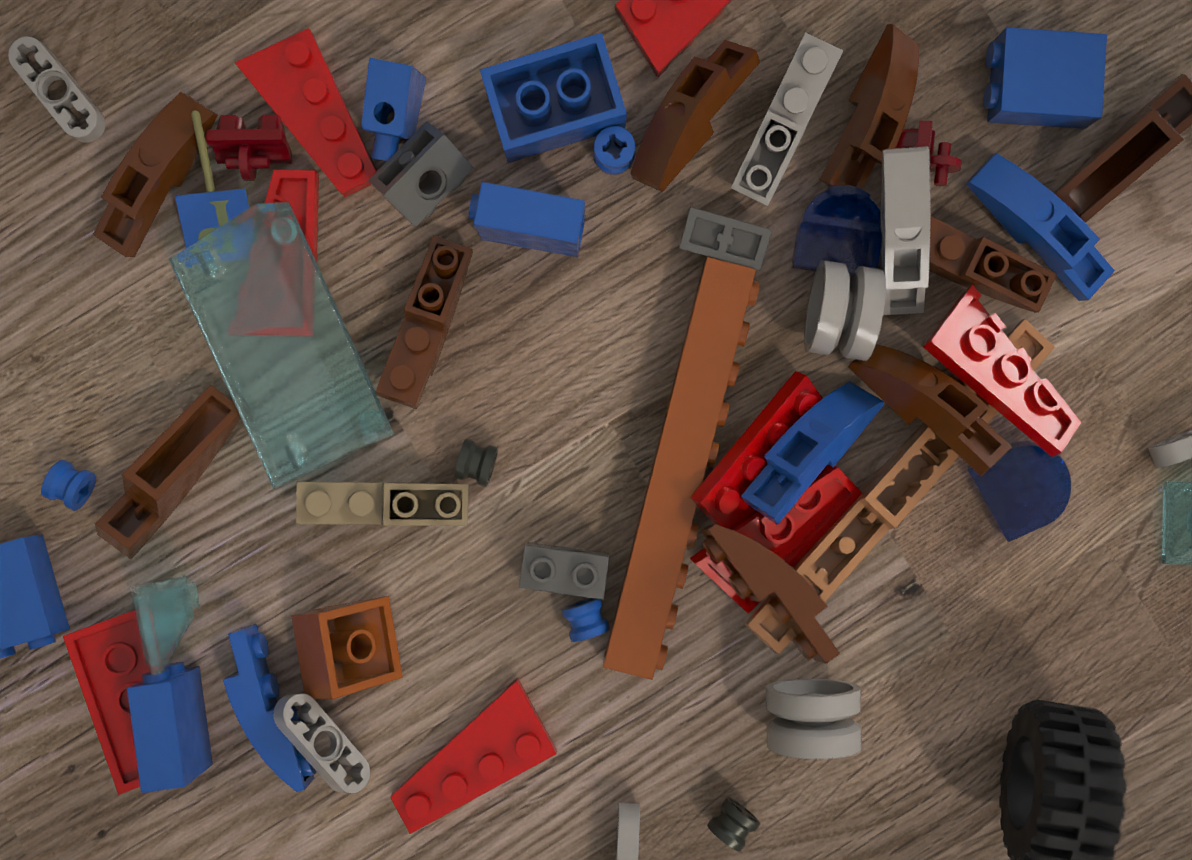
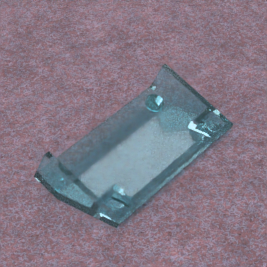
(280, 343)

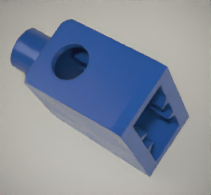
(389, 89)

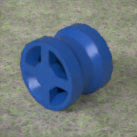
(615, 159)
(68, 485)
(585, 619)

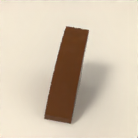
(1130, 150)
(168, 472)

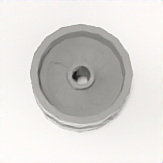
(845, 310)
(814, 718)

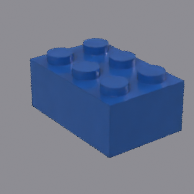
(554, 97)

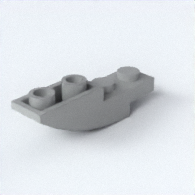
(786, 119)
(905, 228)

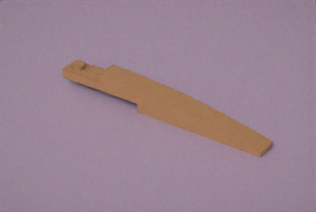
(882, 505)

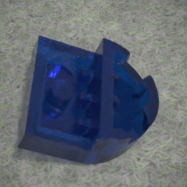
(839, 228)
(1025, 489)

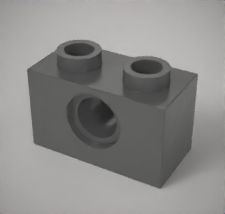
(423, 152)
(564, 570)

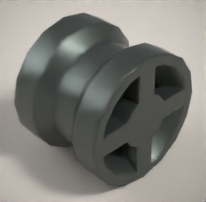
(476, 462)
(733, 824)

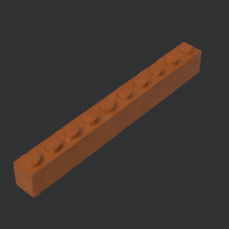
(679, 468)

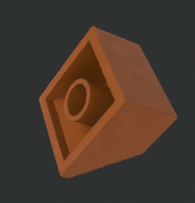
(346, 647)

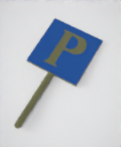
(207, 210)

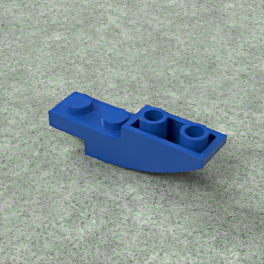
(1044, 221)
(808, 447)
(253, 699)

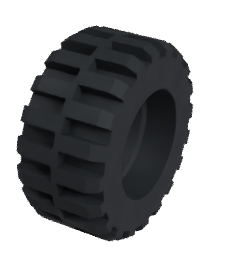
(1061, 784)

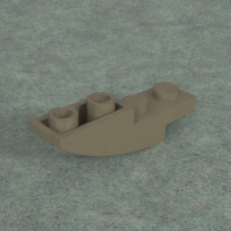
(382, 503)

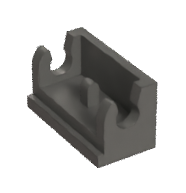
(725, 238)

